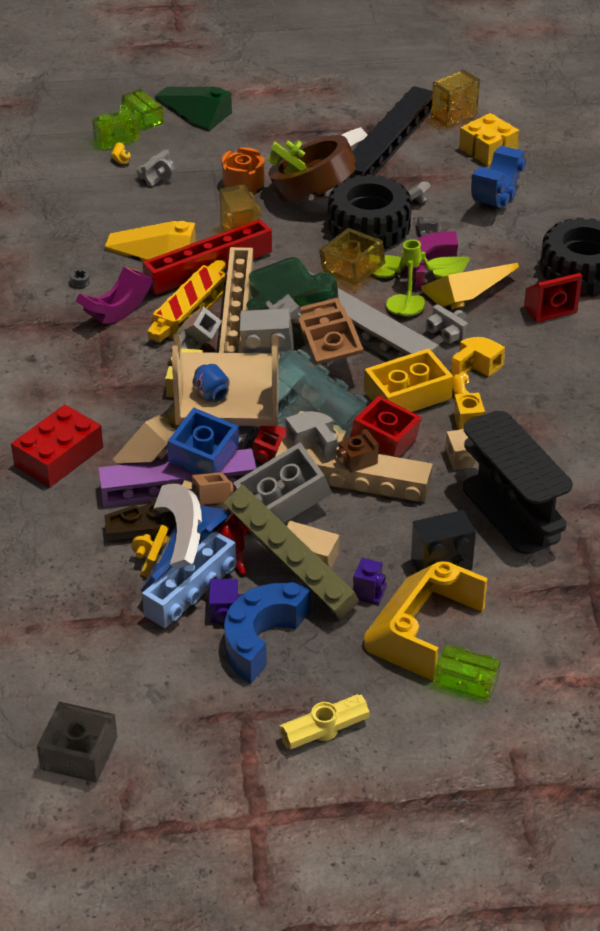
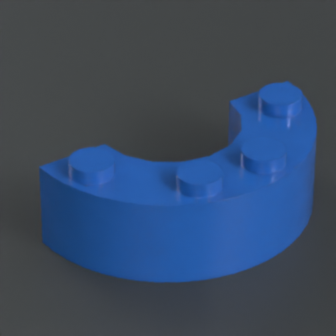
(499, 182)
(254, 613)

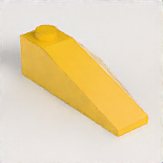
(152, 240)

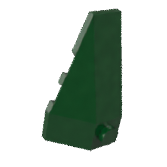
(200, 105)

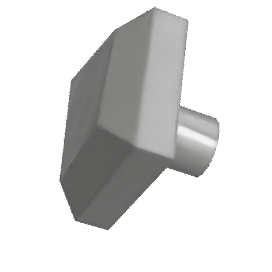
(418, 190)

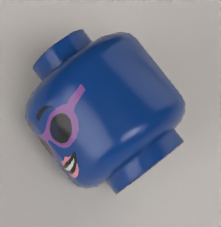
(211, 382)

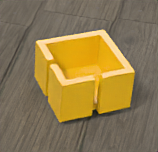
(488, 135)

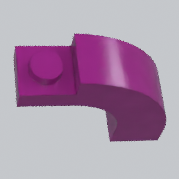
(435, 246)
(120, 300)

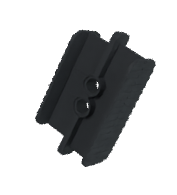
(515, 482)

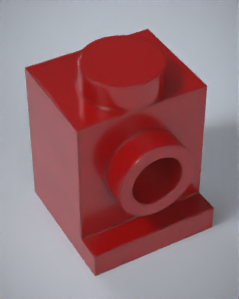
(265, 445)

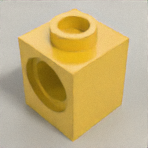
(467, 407)

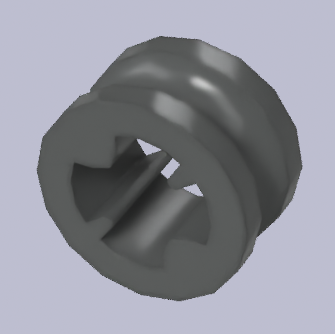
(79, 278)

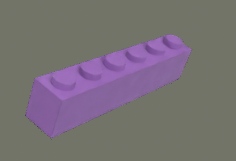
(143, 480)

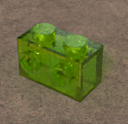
(116, 128)

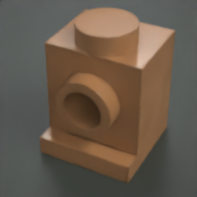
(211, 488)

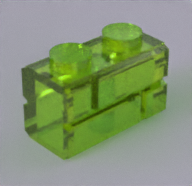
(144, 107)
(467, 672)

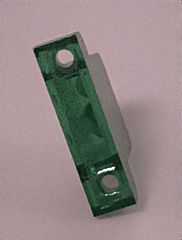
(290, 278)

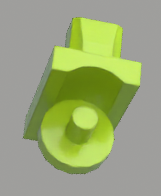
(279, 152)

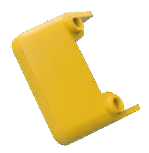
(395, 627)

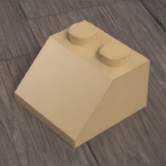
(147, 442)

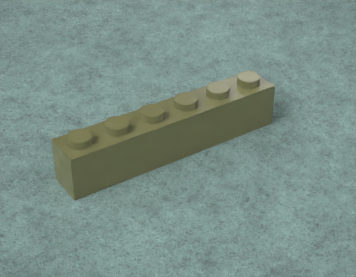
(291, 552)

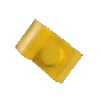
(478, 354)

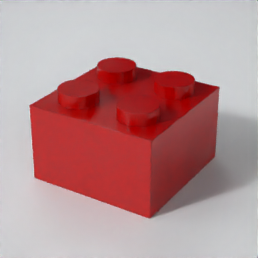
(389, 425)

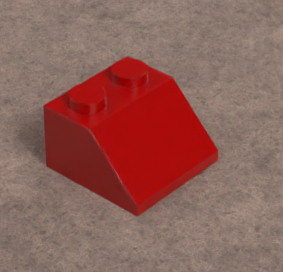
(553, 298)

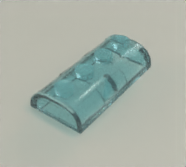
(319, 389)

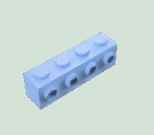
(184, 586)

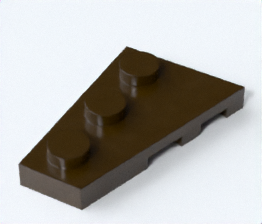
(137, 521)

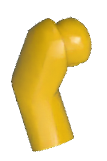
(119, 155)
(459, 383)

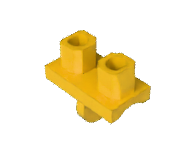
(146, 547)

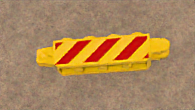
(199, 291)

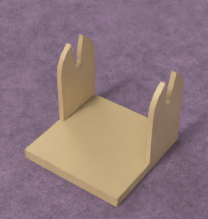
(252, 386)

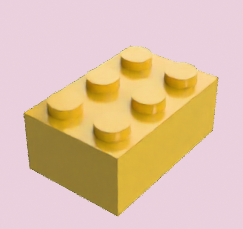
(410, 381)

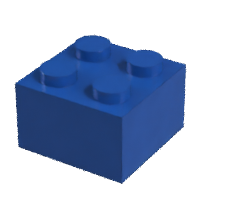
(203, 443)

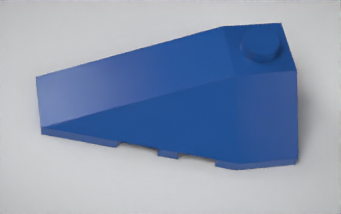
(211, 521)

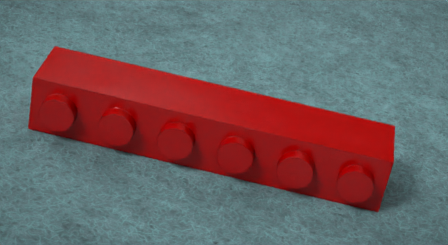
(177, 266)

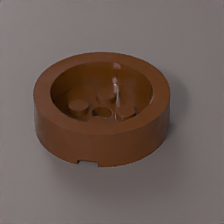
(327, 162)

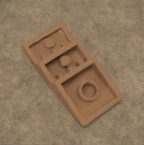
(328, 331)

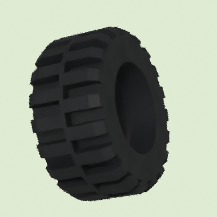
(371, 207)
(571, 250)

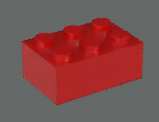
(57, 445)

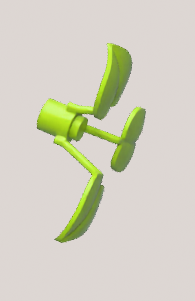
(412, 256)

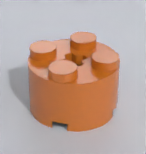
(243, 168)

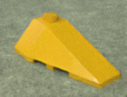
(462, 287)

